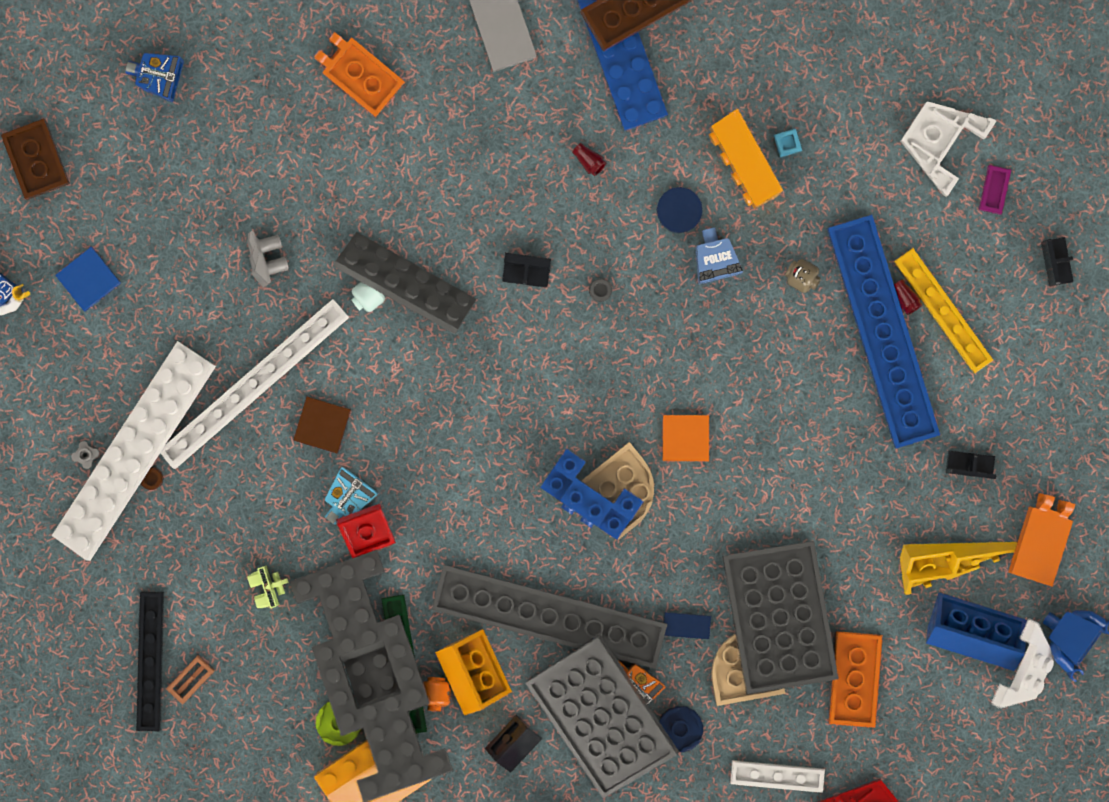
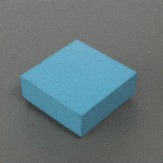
(787, 143)

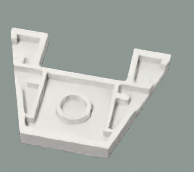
(934, 134)
(1032, 670)

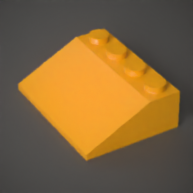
(340, 777)

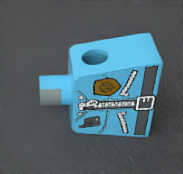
(348, 495)

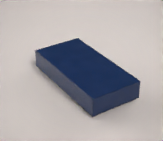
(687, 625)

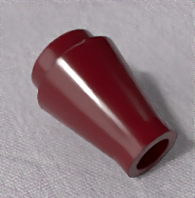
(590, 160)
(907, 297)

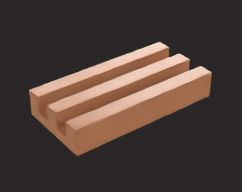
(204, 665)

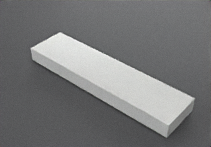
(777, 776)

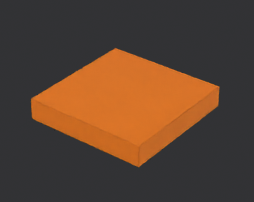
(685, 438)

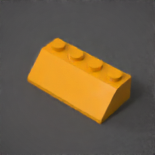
(745, 159)

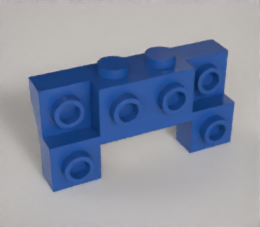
(587, 502)

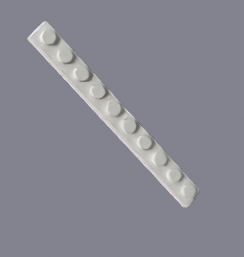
(253, 384)

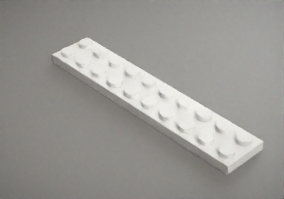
(133, 451)

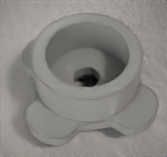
(91, 455)

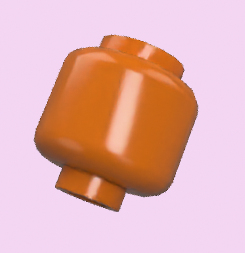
(438, 693)

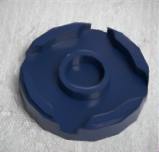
(679, 210)
(681, 721)

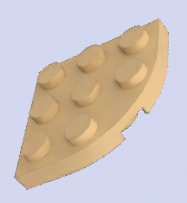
(621, 471)
(728, 676)

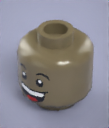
(803, 276)

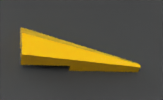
(936, 561)

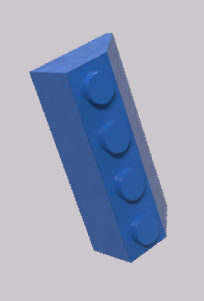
(976, 632)

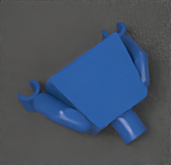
(1074, 637)

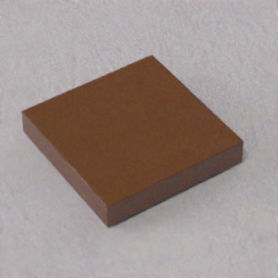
(322, 425)

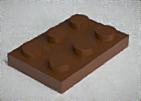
(35, 159)

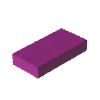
(994, 189)

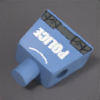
(716, 258)

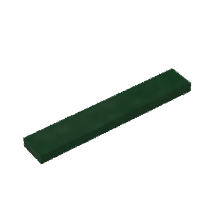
(397, 606)

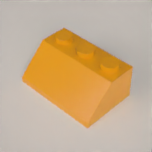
(473, 672)

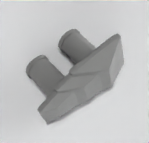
(260, 268)

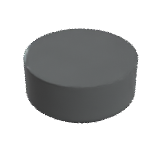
(600, 290)

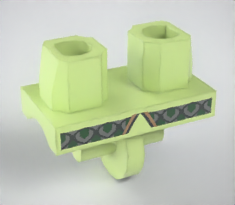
(263, 577)

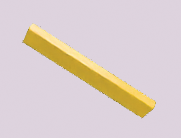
(943, 310)

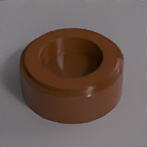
(153, 479)

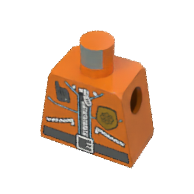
(645, 682)

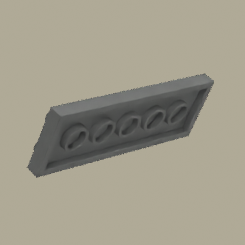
(405, 282)

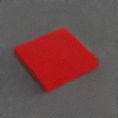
(365, 531)

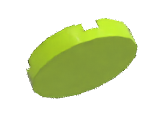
(326, 727)

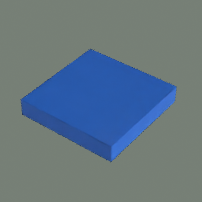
(88, 279)

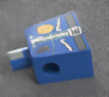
(157, 74)

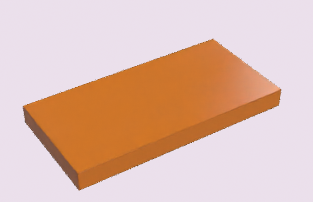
(858, 668)

